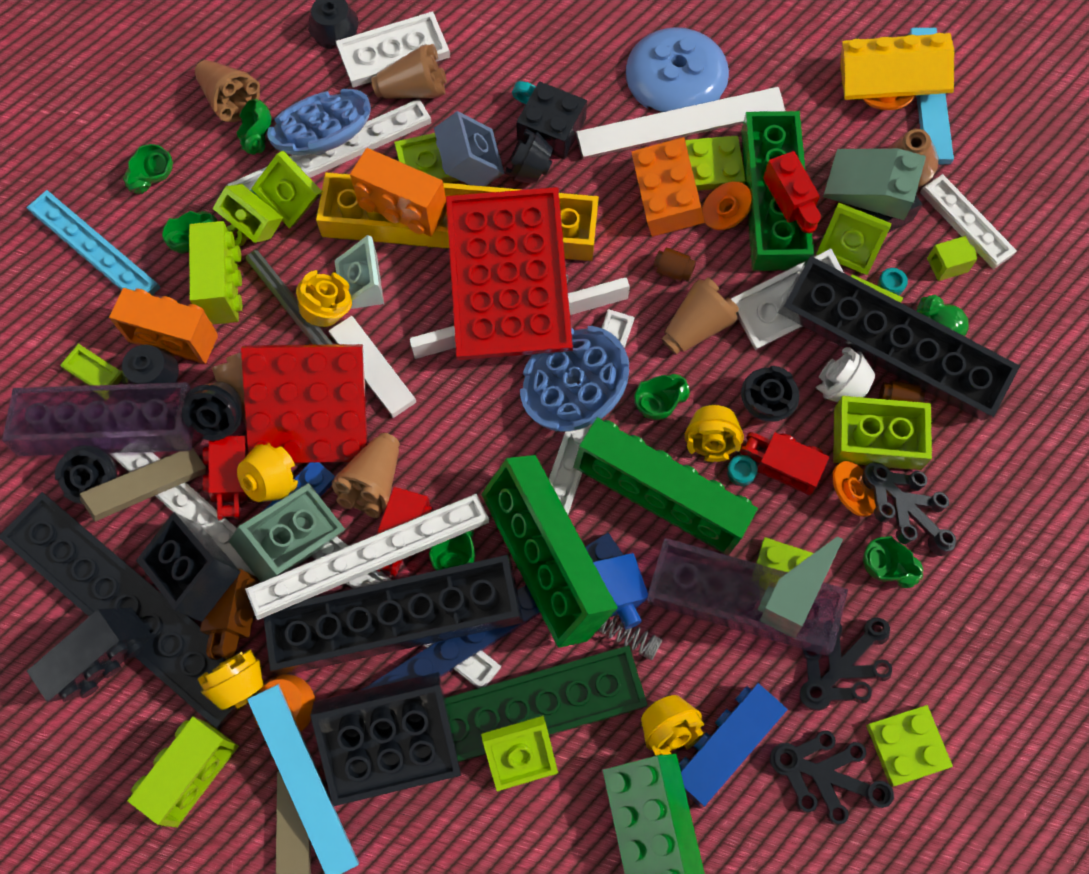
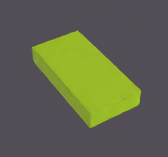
(90, 368)

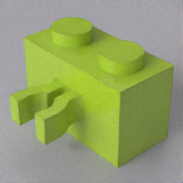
(247, 214)

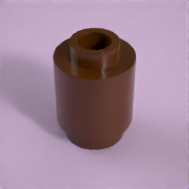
(674, 264)
(901, 391)

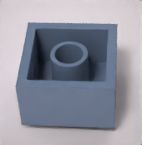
(468, 150)

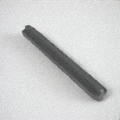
(285, 297)

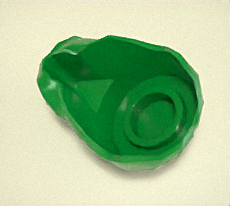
(255, 124)
(147, 166)
(177, 230)
(945, 314)
(660, 395)
(453, 552)
(892, 561)

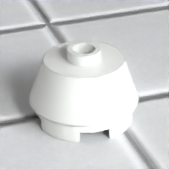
(847, 376)

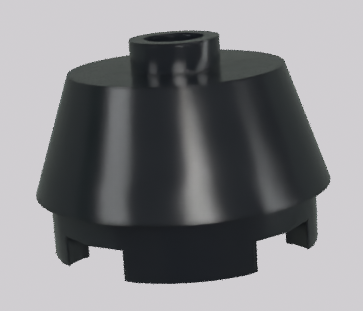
(332, 22)
(530, 158)
(149, 365)
(770, 394)
(213, 410)
(83, 470)

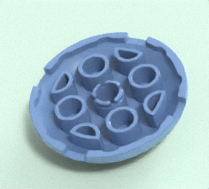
(676, 69)
(320, 122)
(551, 380)

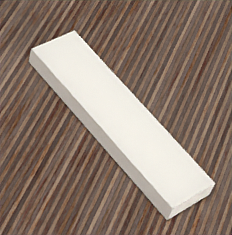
(968, 221)
(377, 371)

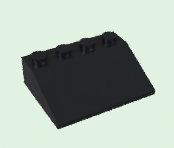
(385, 739)

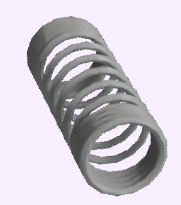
(652, 645)

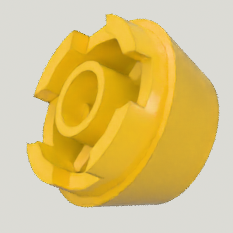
(323, 298)
(714, 433)
(267, 473)
(232, 681)
(671, 724)

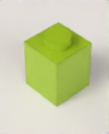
(952, 258)

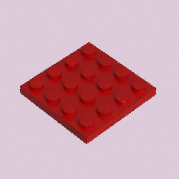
(306, 400)

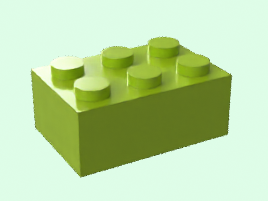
(215, 271)
(882, 432)
(182, 772)

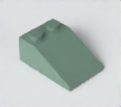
(876, 179)
(286, 534)
(795, 592)

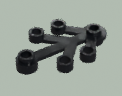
(883, 482)
(843, 668)
(824, 775)

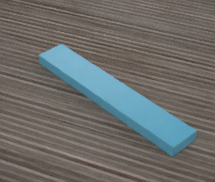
(934, 115)
(90, 244)
(303, 781)

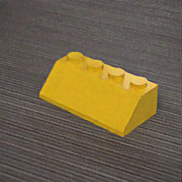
(897, 66)

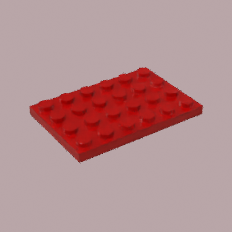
(508, 274)

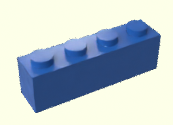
(730, 744)

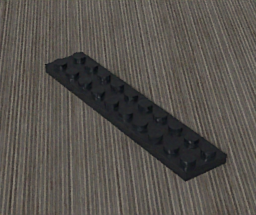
(101, 580)

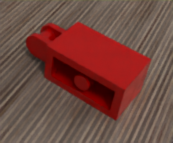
(793, 191)
(787, 460)
(222, 482)
(402, 508)

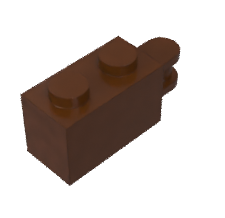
(230, 618)

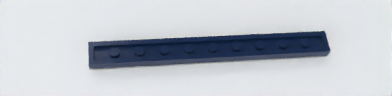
(447, 654)

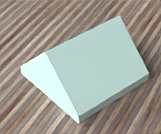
(361, 271)

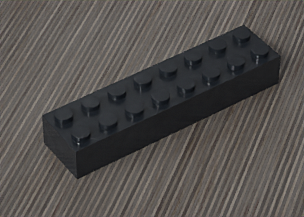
(899, 339)
(393, 616)

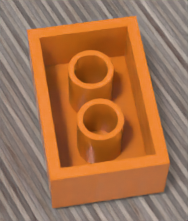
(667, 187)
(399, 192)
(164, 324)

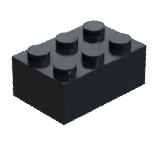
(187, 567)
(90, 654)

